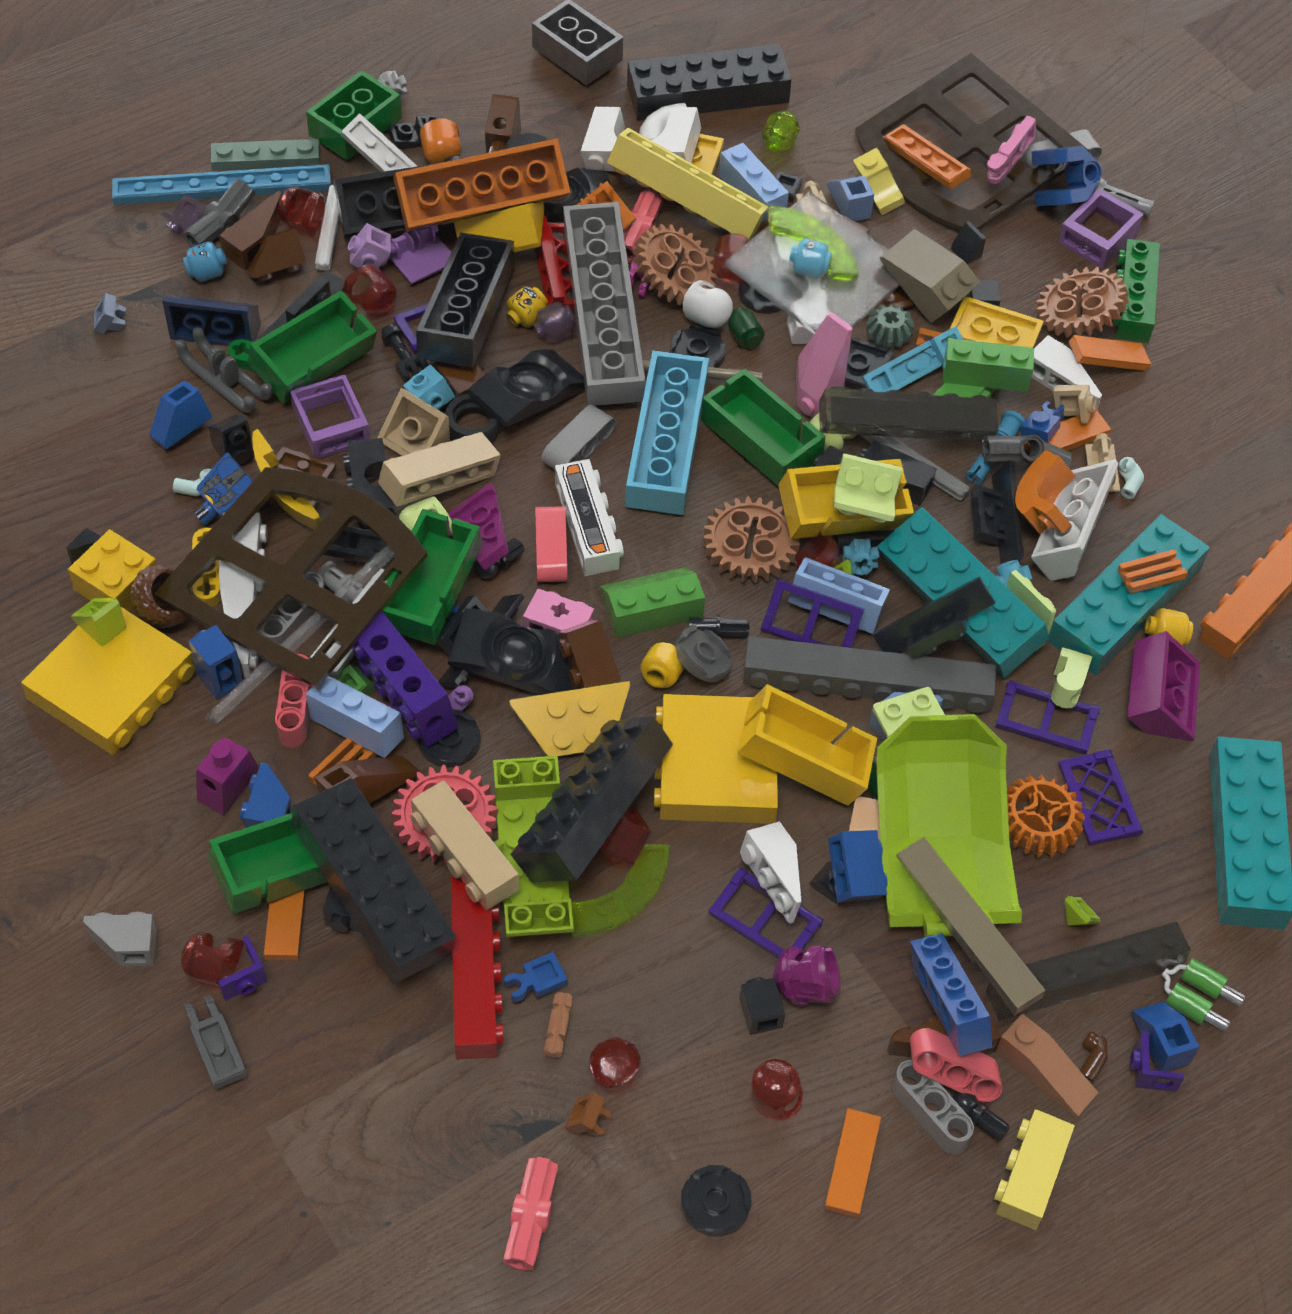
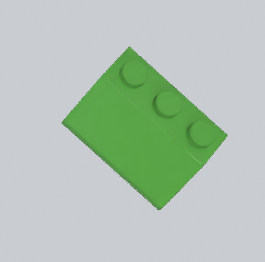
(653, 601)

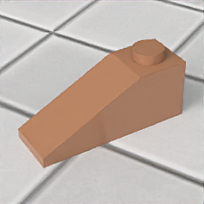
(1045, 1065)

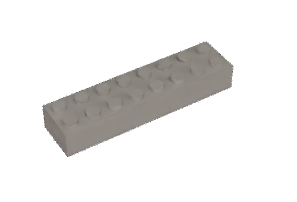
(603, 304)

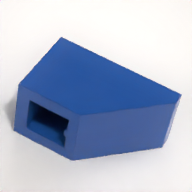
(178, 414)
(267, 798)
(1169, 1035)

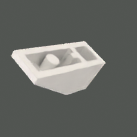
(1058, 366)

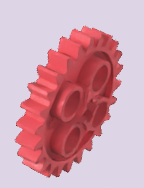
(481, 806)

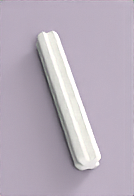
(328, 232)

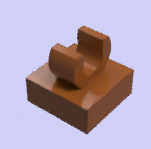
(585, 1113)

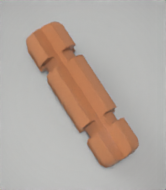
(558, 1025)

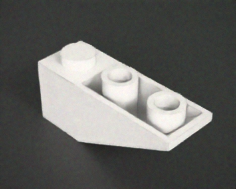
(775, 863)

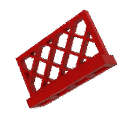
(552, 266)

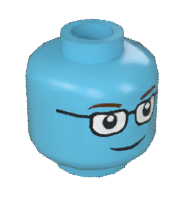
(810, 258)

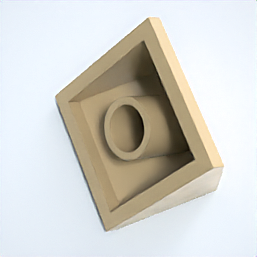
(413, 425)

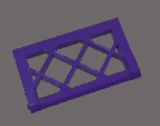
(1087, 764)

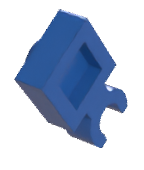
(1043, 423)
(539, 975)

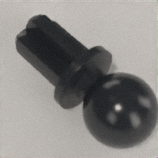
(515, 549)
(982, 1115)

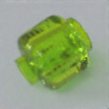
(780, 131)

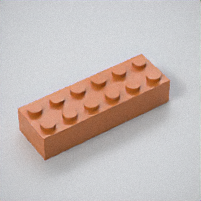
(481, 184)

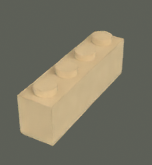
(438, 468)
(464, 845)

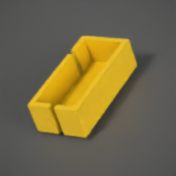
(809, 504)
(797, 743)

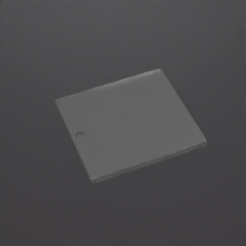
(808, 300)

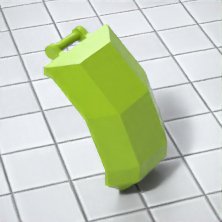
(948, 785)

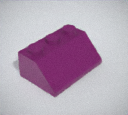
(1164, 688)

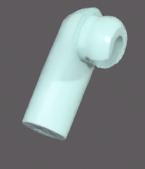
(1132, 475)
(187, 486)

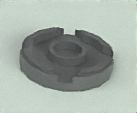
(703, 654)

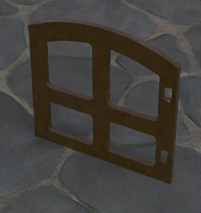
(973, 138)
(288, 579)

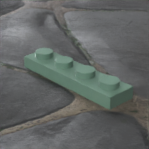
(265, 154)

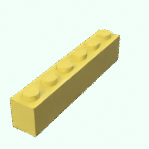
(686, 184)

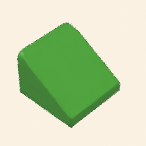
(354, 678)

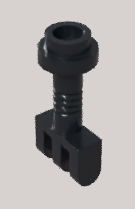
(393, 336)

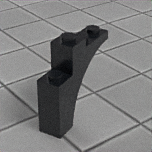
(918, 474)

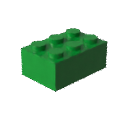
(357, 95)

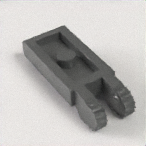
(216, 1045)

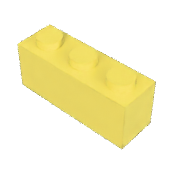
(1033, 1169)

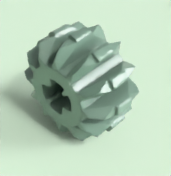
(889, 326)

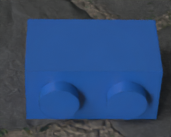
(215, 661)
(857, 866)

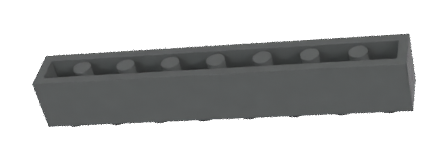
(867, 673)

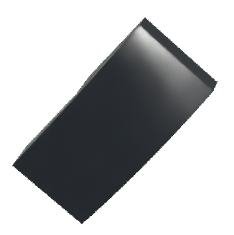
(408, 134)

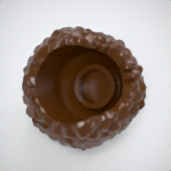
(145, 603)

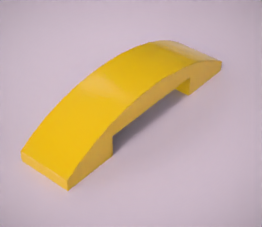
(299, 509)

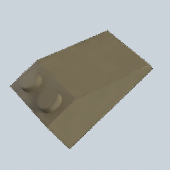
(929, 274)

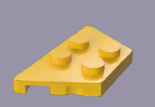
(570, 719)

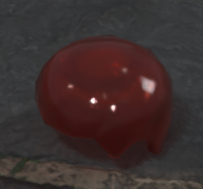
(820, 549)
(615, 1063)

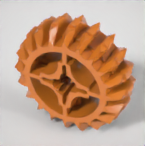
(1046, 807)

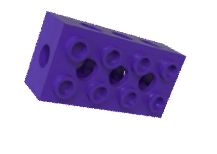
(405, 682)

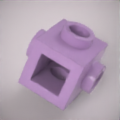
(370, 247)

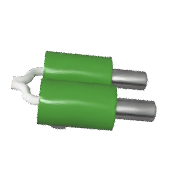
(1192, 1004)

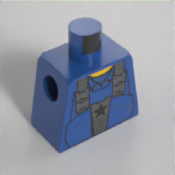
(221, 488)

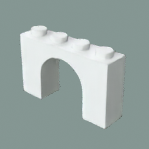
(607, 123)

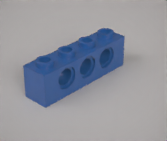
(951, 994)

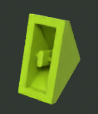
(101, 619)

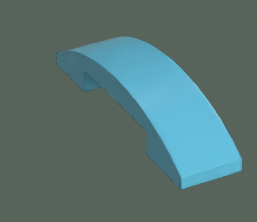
(911, 364)

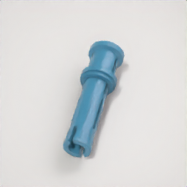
(1009, 426)

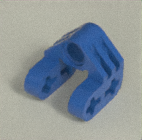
(1081, 171)

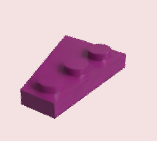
(484, 511)

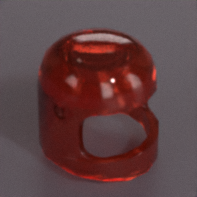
(302, 208)
(724, 249)
(379, 296)
(207, 963)
(774, 1087)

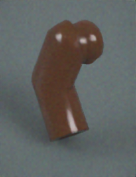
(1097, 1057)

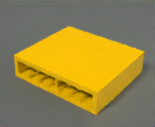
(112, 687)
(703, 771)

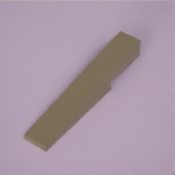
(971, 927)

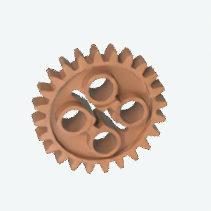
(658, 252)
(1102, 301)
(732, 530)

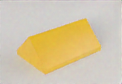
(519, 224)

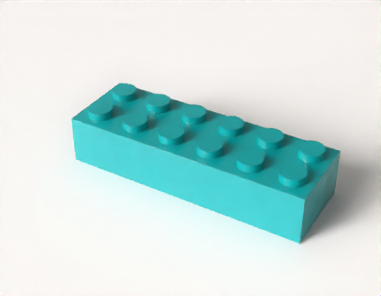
(937, 564)
(1106, 613)
(1250, 833)

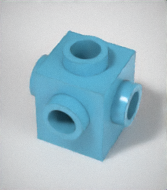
(430, 387)

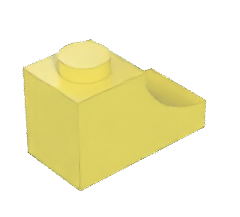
(875, 169)

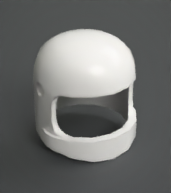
(707, 306)

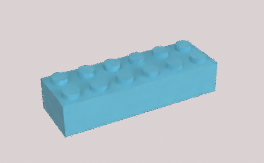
(667, 433)

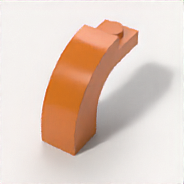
(1039, 490)

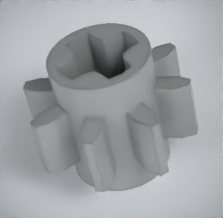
(394, 82)

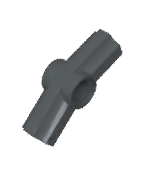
(220, 214)
(1012, 448)

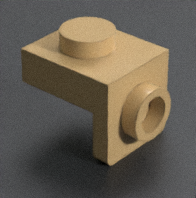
(1076, 400)

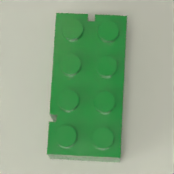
(312, 346)
(761, 426)
(433, 588)
(262, 863)

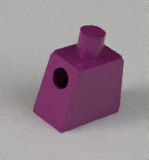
(228, 771)

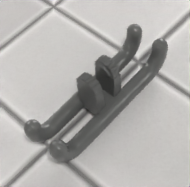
(222, 373)

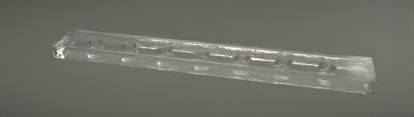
(300, 635)

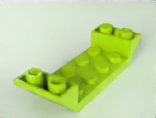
(521, 792)

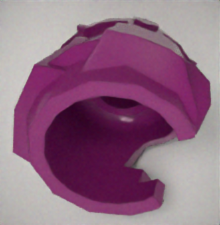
(808, 976)

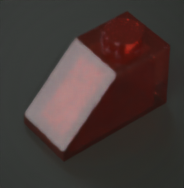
(626, 838)

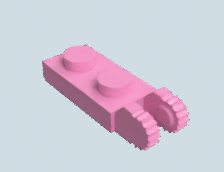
(1011, 151)

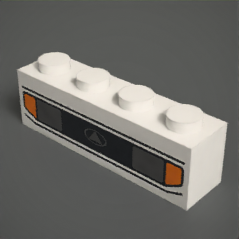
(587, 517)

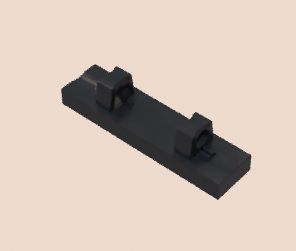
(356, 546)

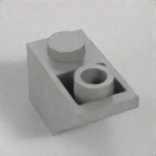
(125, 938)

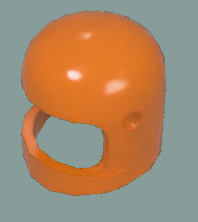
(440, 140)

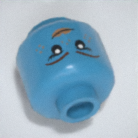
(205, 262)

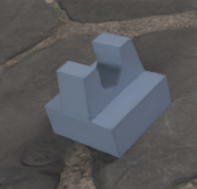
(108, 315)

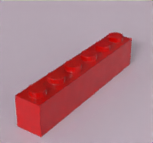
(475, 976)

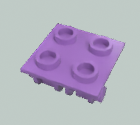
(419, 254)

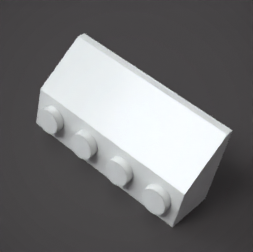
(1081, 504)

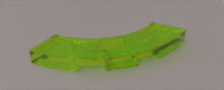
(801, 226)
(628, 899)

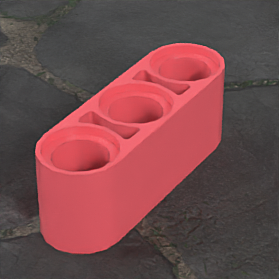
(551, 544)
(292, 713)
(938, 1060)

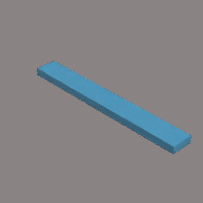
(215, 184)

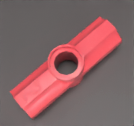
(645, 212)
(530, 1214)

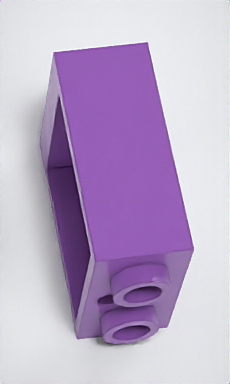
(1100, 250)
(334, 438)

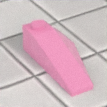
(822, 363)

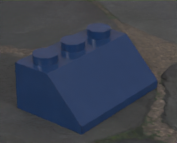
(219, 319)

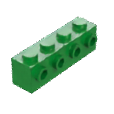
(1140, 273)

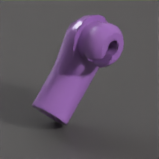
(460, 697)

